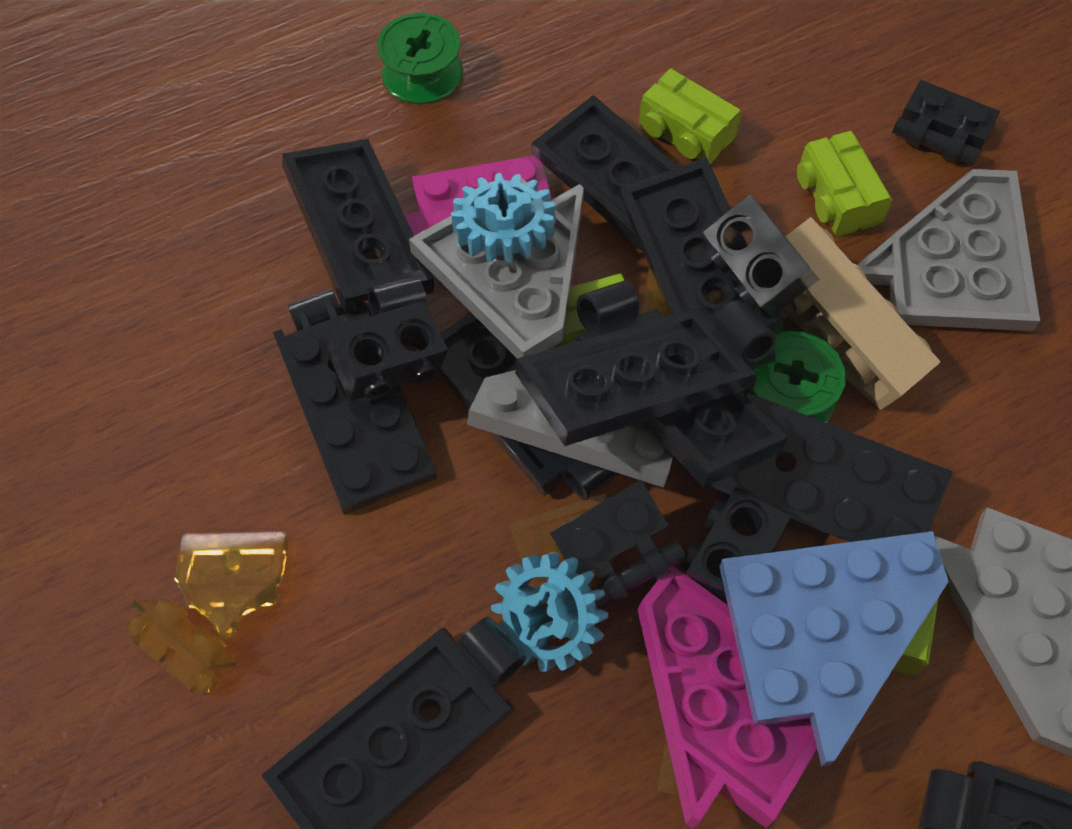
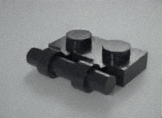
(946, 123)
(611, 529)

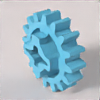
(503, 217)
(569, 604)

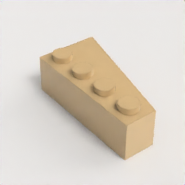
(847, 312)

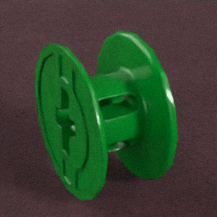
(420, 58)
(803, 377)

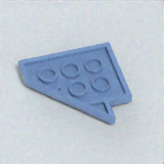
(828, 627)

